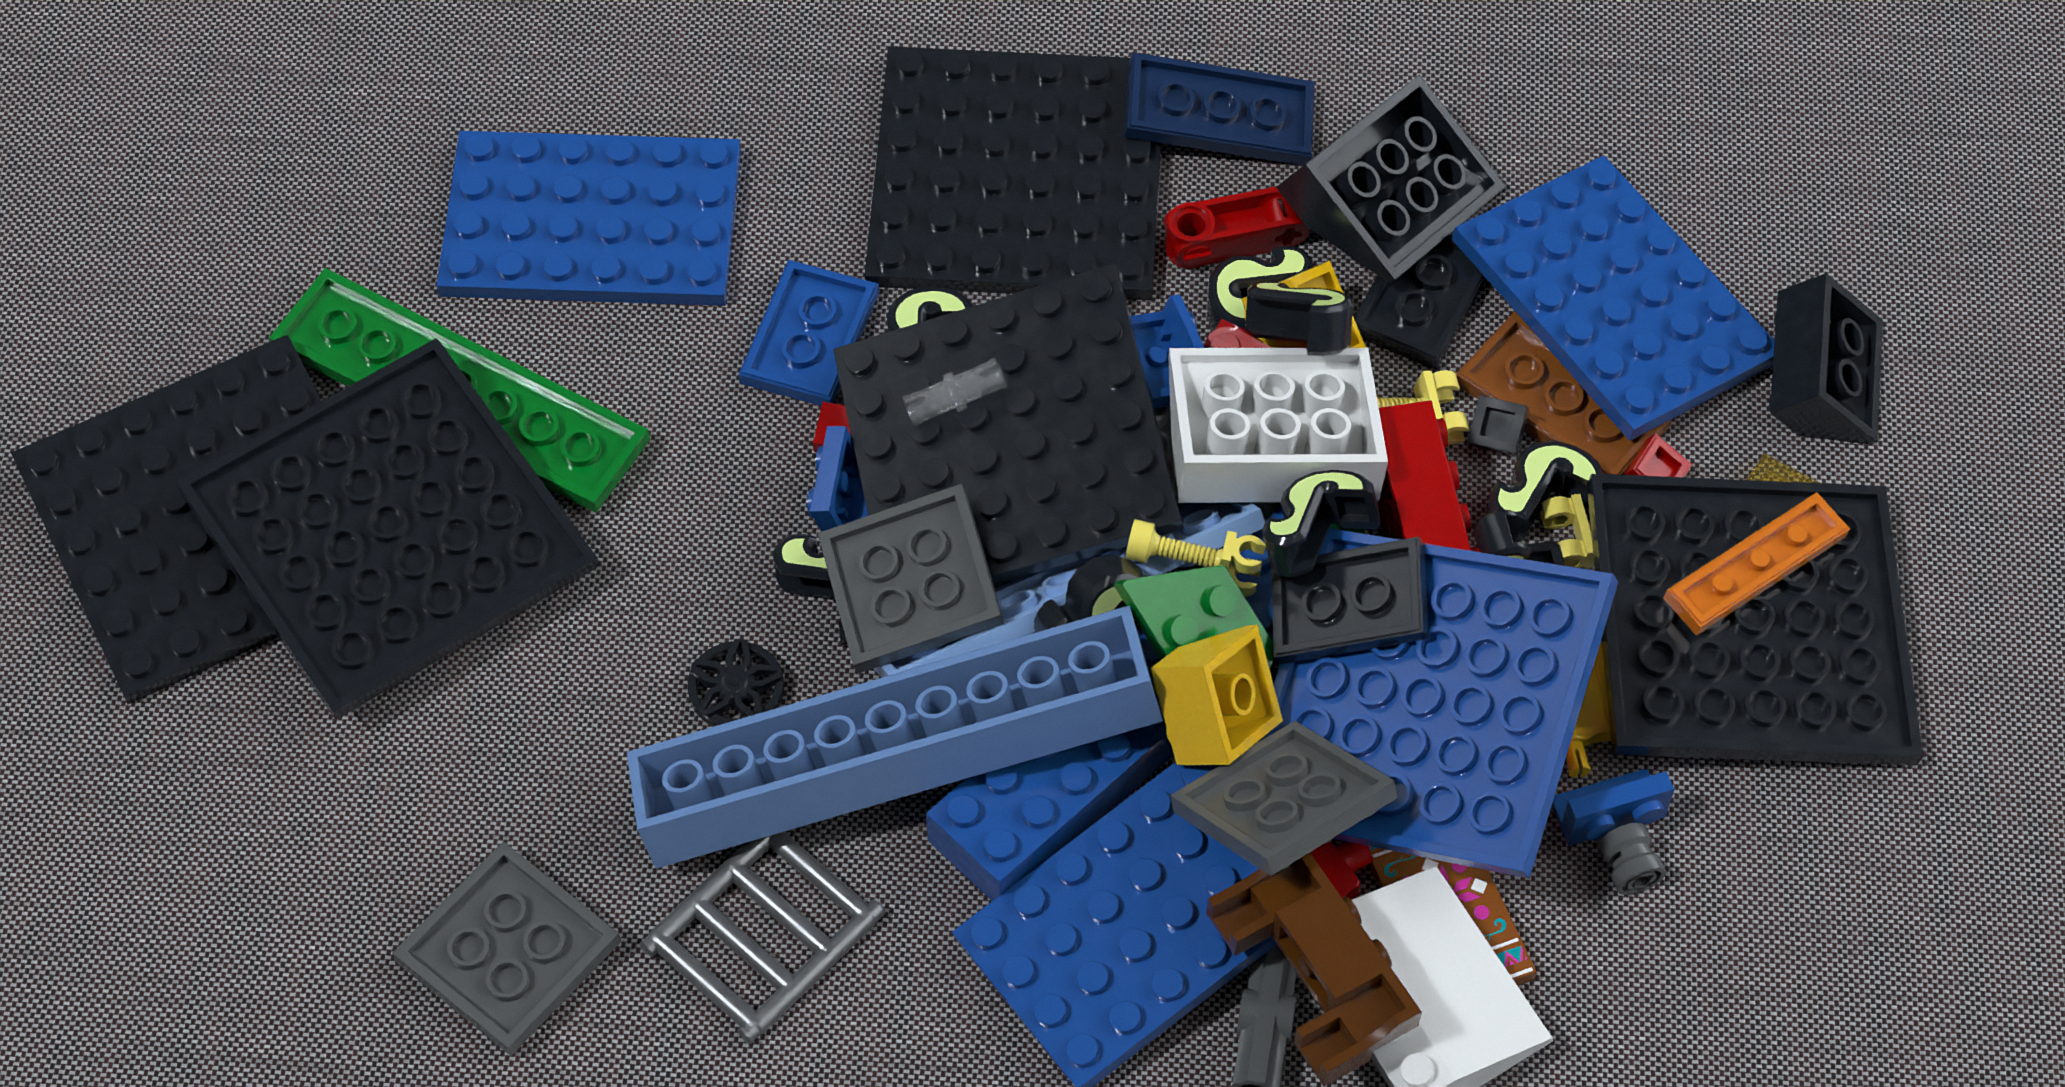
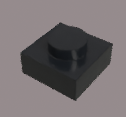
(1498, 425)

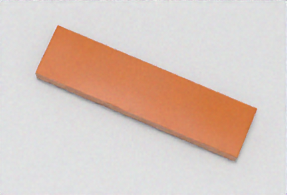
(1756, 563)

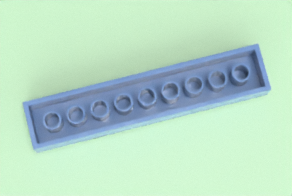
(892, 737)

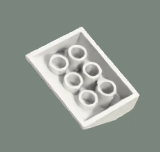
(1267, 417)
(1470, 1006)

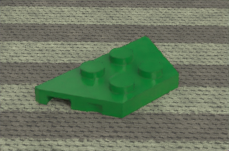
(1189, 607)

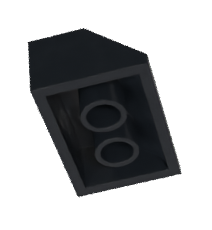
(1826, 362)

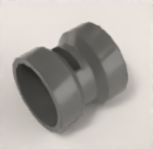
(1631, 858)

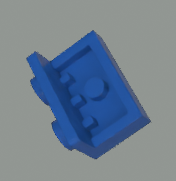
(1155, 335)
(838, 486)
(1606, 805)

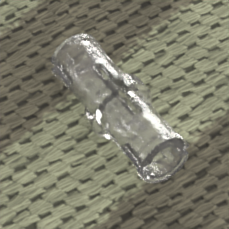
(955, 391)

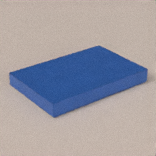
(802, 325)

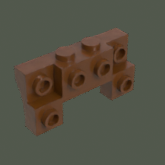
(1331, 955)

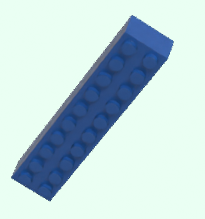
(1022, 814)

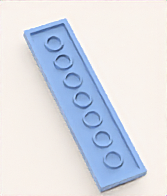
(1023, 597)

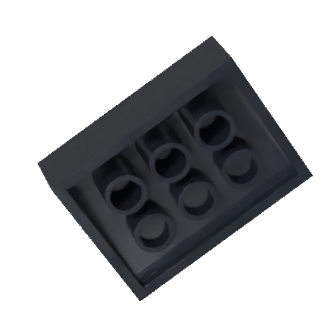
(1393, 182)

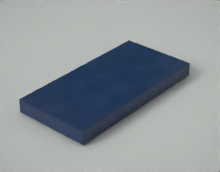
(1219, 109)

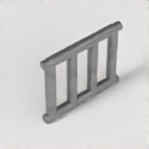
(788, 985)

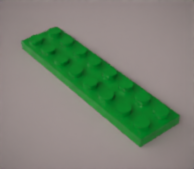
(562, 435)

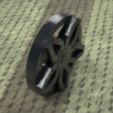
(735, 683)

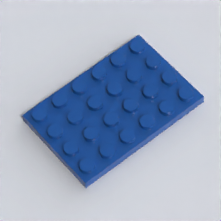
(590, 218)
(1616, 296)
(1113, 933)

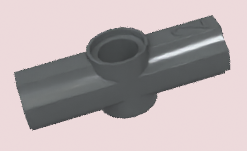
(1265, 1021)

